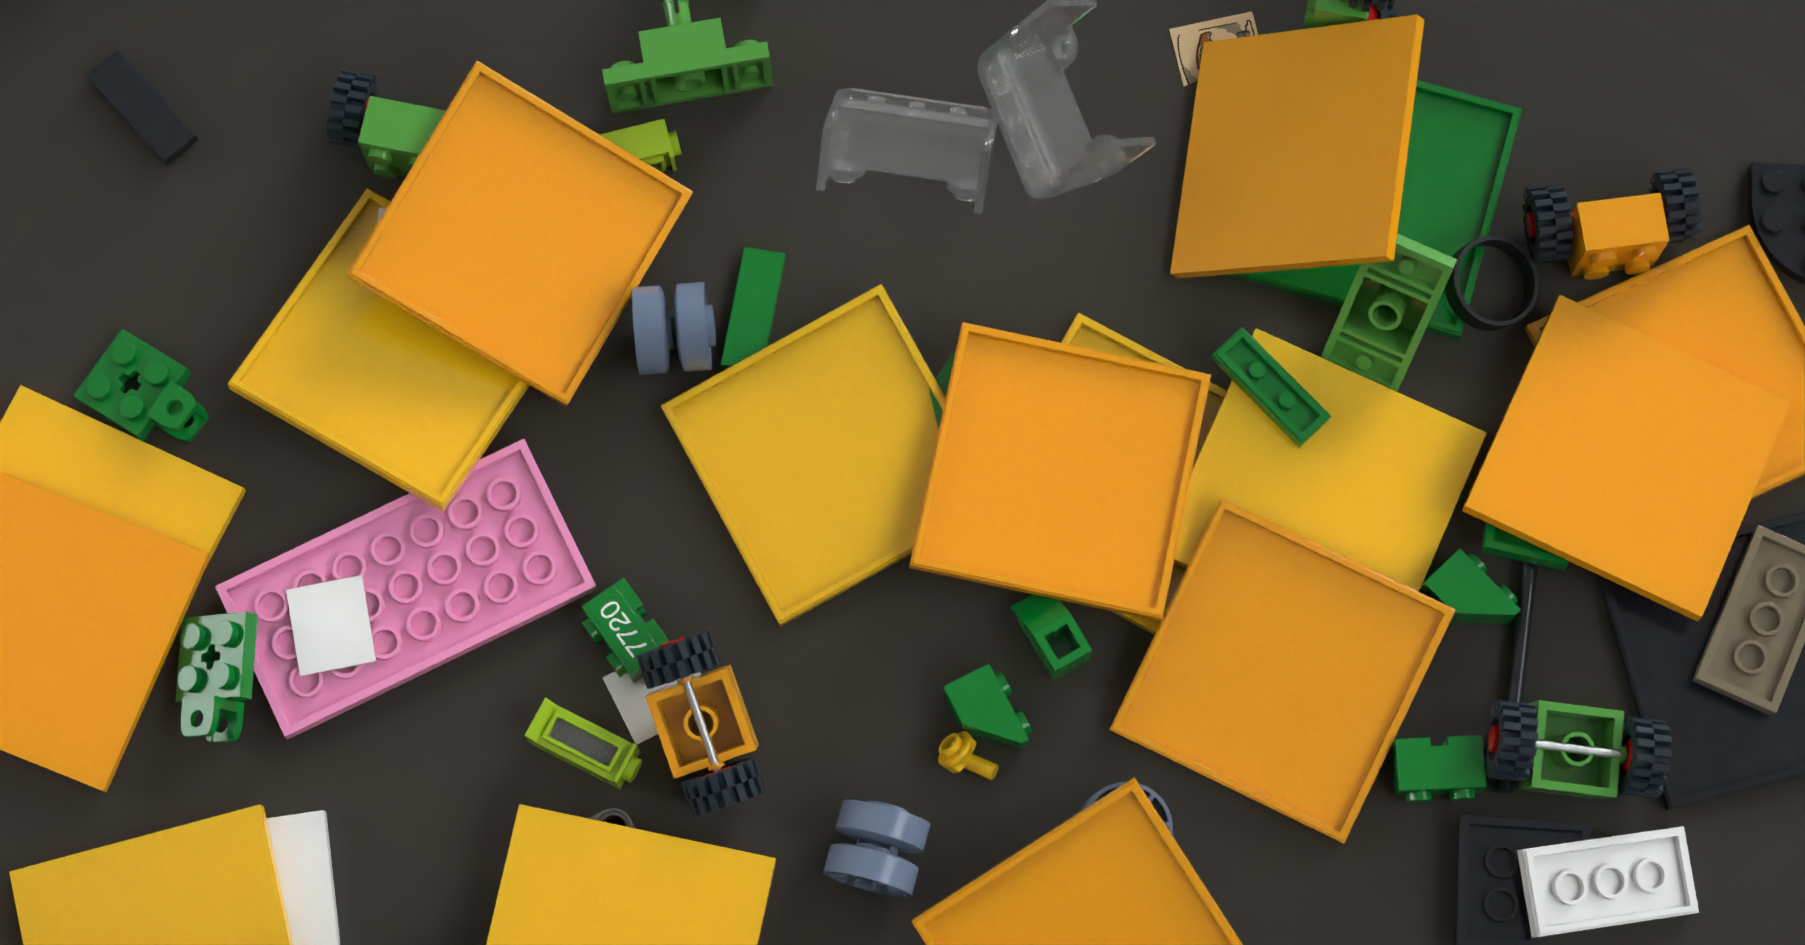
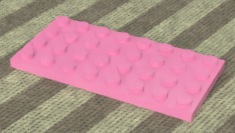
(429, 583)

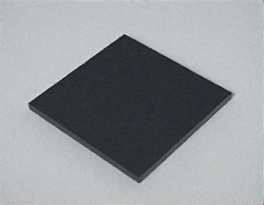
(1716, 741)

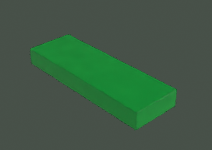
(753, 305)
(1270, 387)

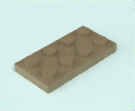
(1759, 625)

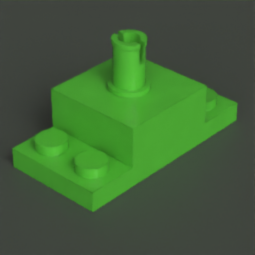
(686, 64)
(1388, 312)

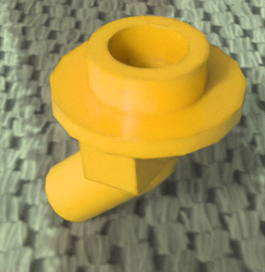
(957, 753)

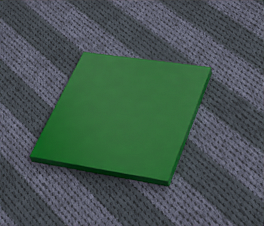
(1448, 195)

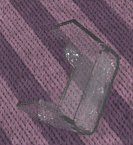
(1038, 109)
(909, 139)

